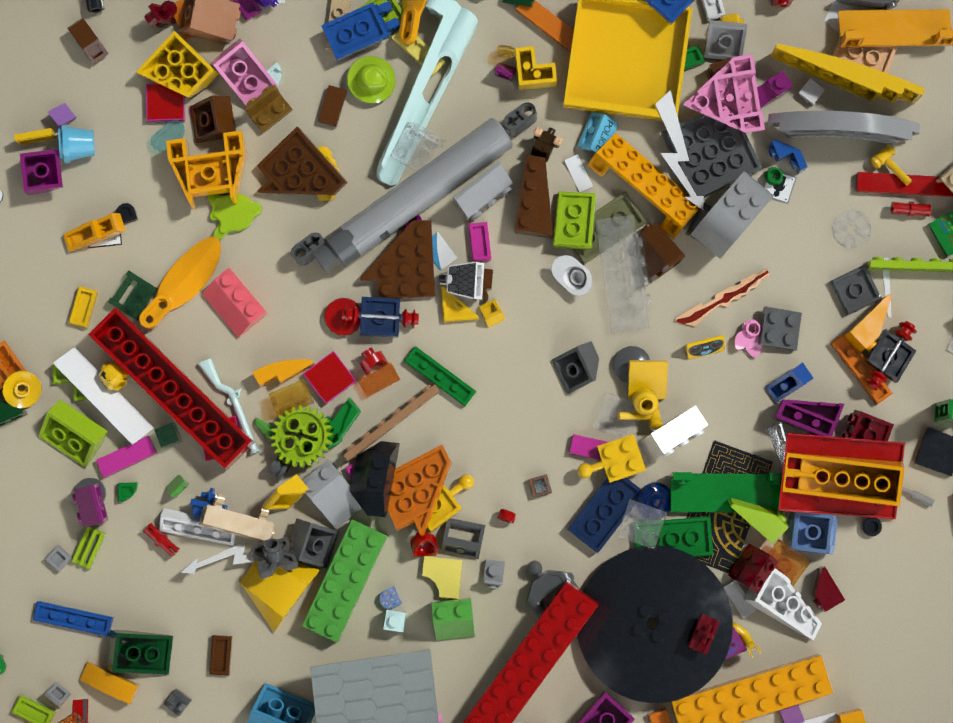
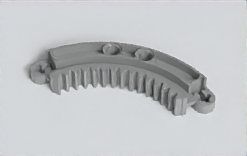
(844, 124)

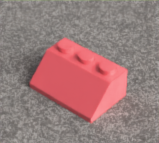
(234, 302)

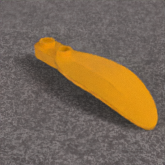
(410, 20)
(183, 280)

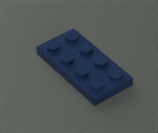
(604, 513)

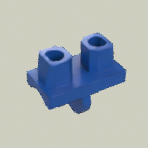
(199, 504)

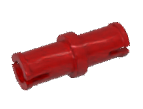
(910, 209)
(161, 540)

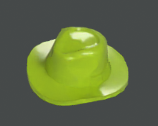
(371, 79)

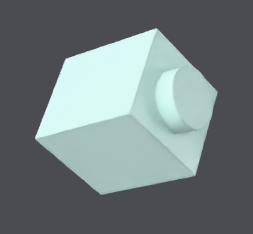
(395, 620)

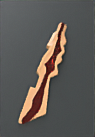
(723, 298)

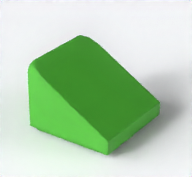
(176, 486)

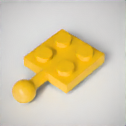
(618, 458)
(446, 504)

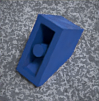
(789, 382)

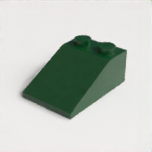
(139, 652)

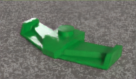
(340, 424)

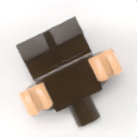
(545, 142)

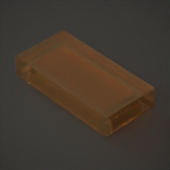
(379, 380)

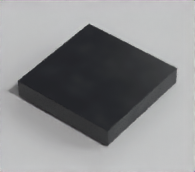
(936, 452)

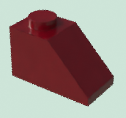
(825, 591)

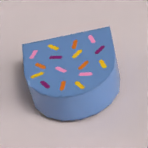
(390, 598)

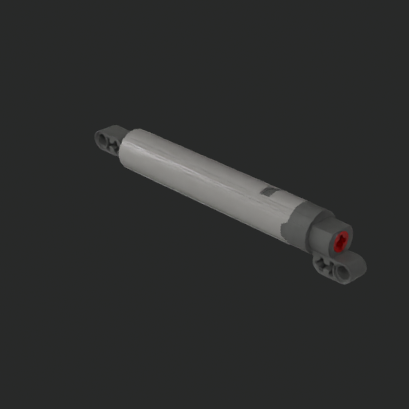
(415, 193)

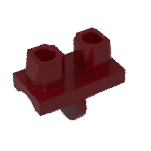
(161, 14)
(703, 634)

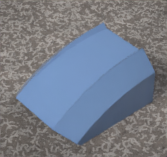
(812, 532)

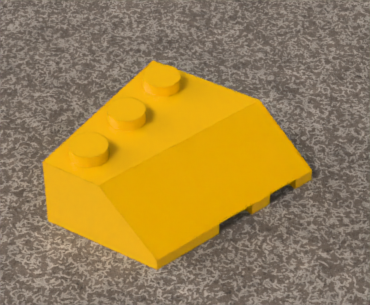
(178, 67)

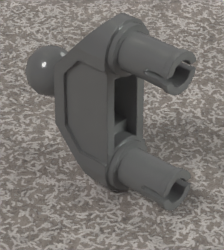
(544, 585)

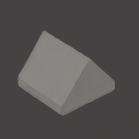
(57, 694)

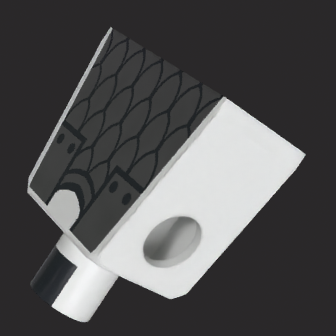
(464, 279)

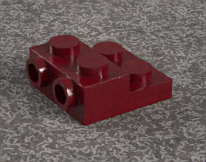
(867, 427)
(753, 568)

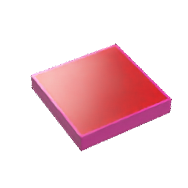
(164, 104)
(329, 377)

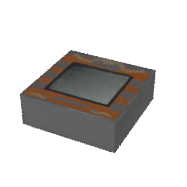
(540, 486)

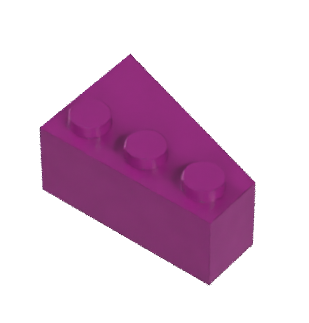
(810, 417)

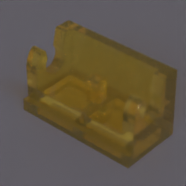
(291, 396)

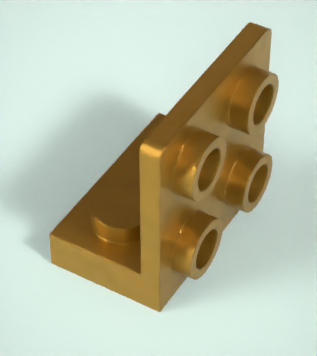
(268, 108)

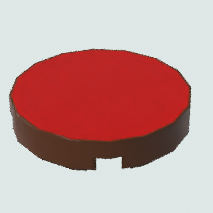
(333, 317)

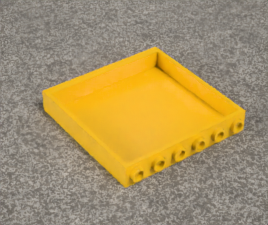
(625, 58)

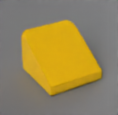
(491, 313)

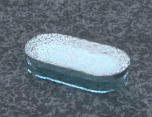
(171, 131)

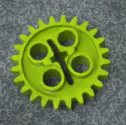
(297, 453)

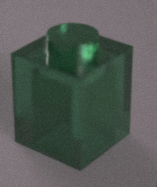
(168, 435)

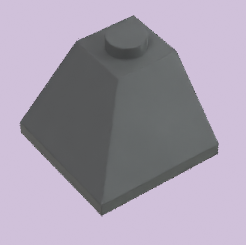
(577, 366)
(313, 542)

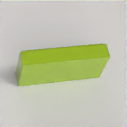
(32, 710)

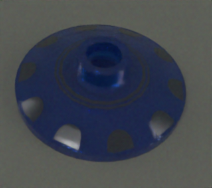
(655, 491)

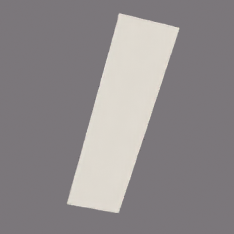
(108, 402)

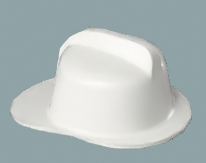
(572, 275)

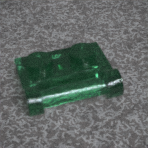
(137, 299)

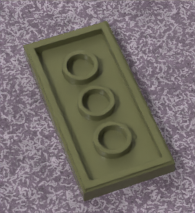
(617, 207)

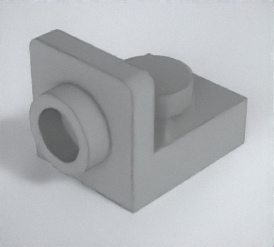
(493, 573)

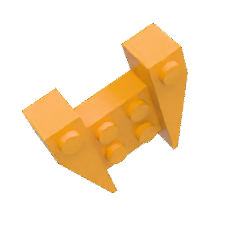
(209, 172)

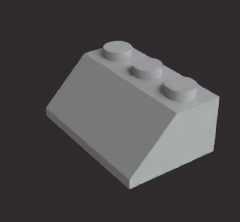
(483, 192)

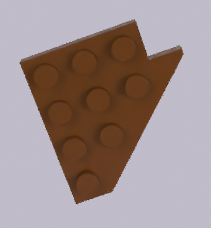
(299, 168)
(406, 265)

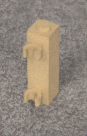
(236, 523)

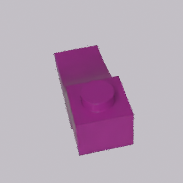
(773, 88)

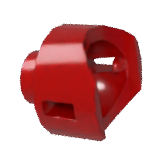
(371, 360)
(424, 545)

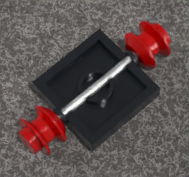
(890, 355)

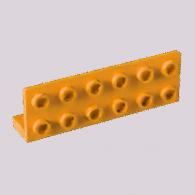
(895, 28)
(647, 181)

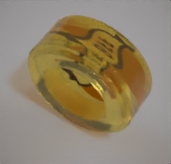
(505, 51)

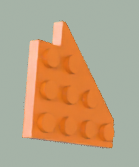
(417, 489)

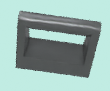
(459, 546)

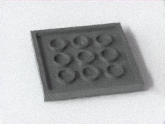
(715, 154)

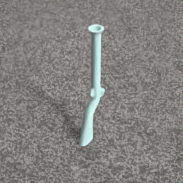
(209, 370)

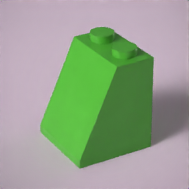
(453, 619)

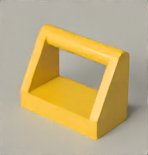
(286, 494)

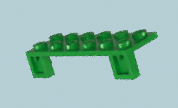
(712, 491)

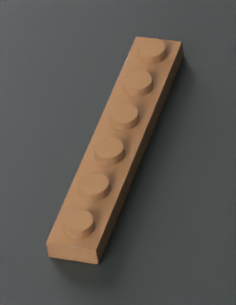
(397, 417)

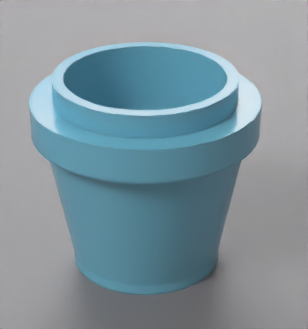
(75, 143)

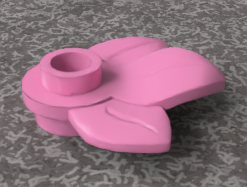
(749, 340)

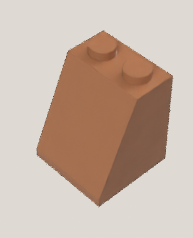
(210, 19)

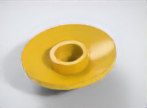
(25, 397)

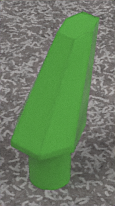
(264, 428)

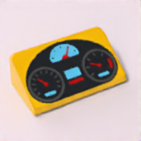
(705, 347)

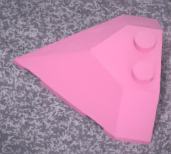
(731, 96)

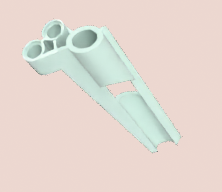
(450, 40)

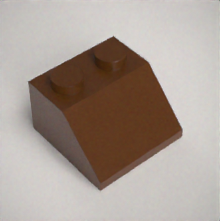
(212, 118)

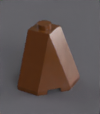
(659, 251)

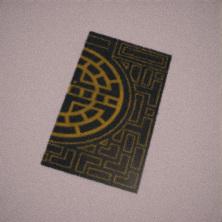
(728, 529)

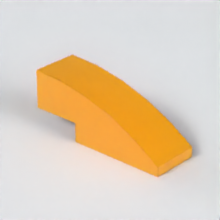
(94, 232)
(282, 370)
(109, 683)

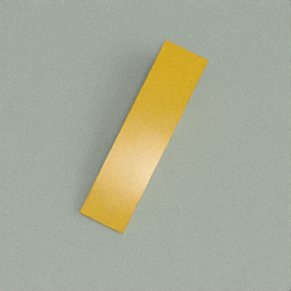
(848, 75)

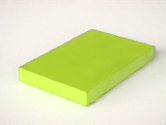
(574, 220)

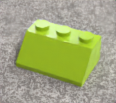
(72, 433)

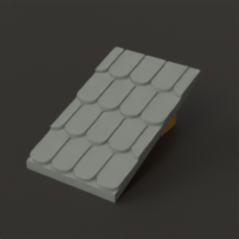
(376, 690)

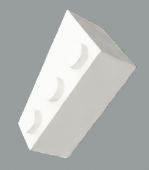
(673, 434)

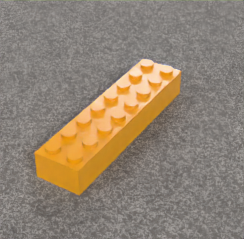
(756, 693)

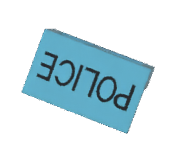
(597, 132)

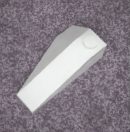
(785, 605)

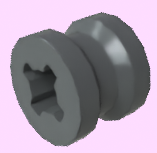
(278, 469)

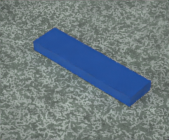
(73, 618)

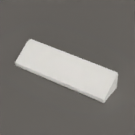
(187, 525)

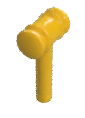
(885, 156)
(654, 419)

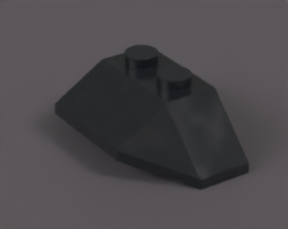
(374, 477)

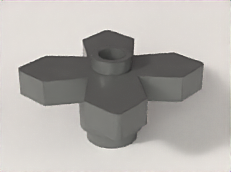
(273, 555)

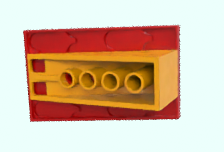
(842, 476)

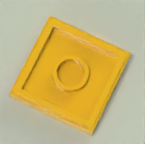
(648, 374)

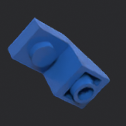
(781, 151)

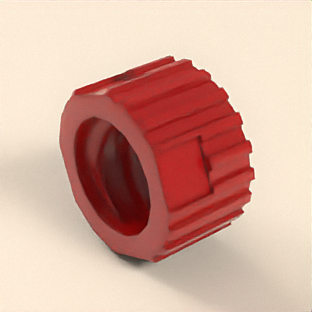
(506, 516)

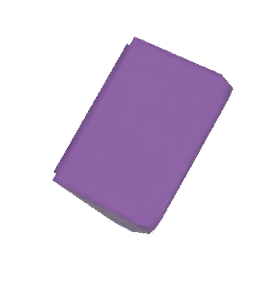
(62, 115)
(792, 714)

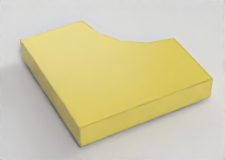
(445, 574)

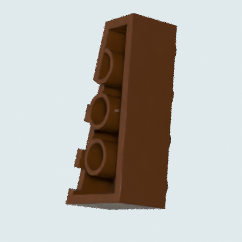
(534, 202)

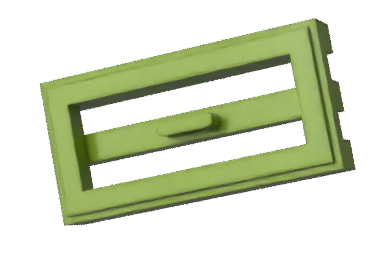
(82, 562)

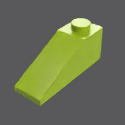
(763, 519)

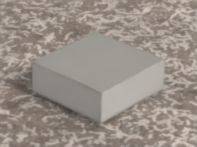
(58, 558)

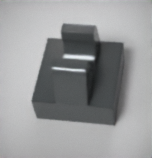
(178, 702)

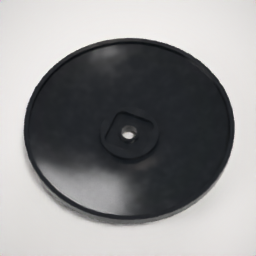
(646, 661)

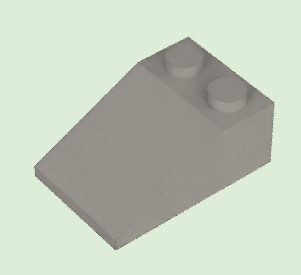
(331, 494)

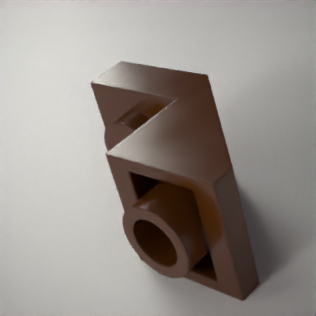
(87, 40)

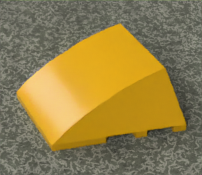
(277, 593)

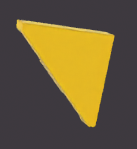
(455, 309)

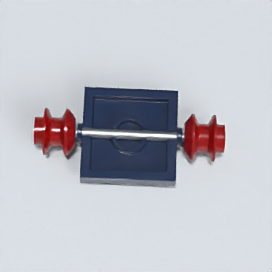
(380, 317)

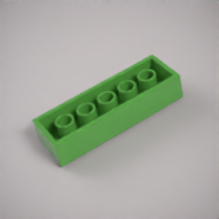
(345, 580)

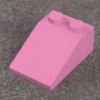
(242, 71)

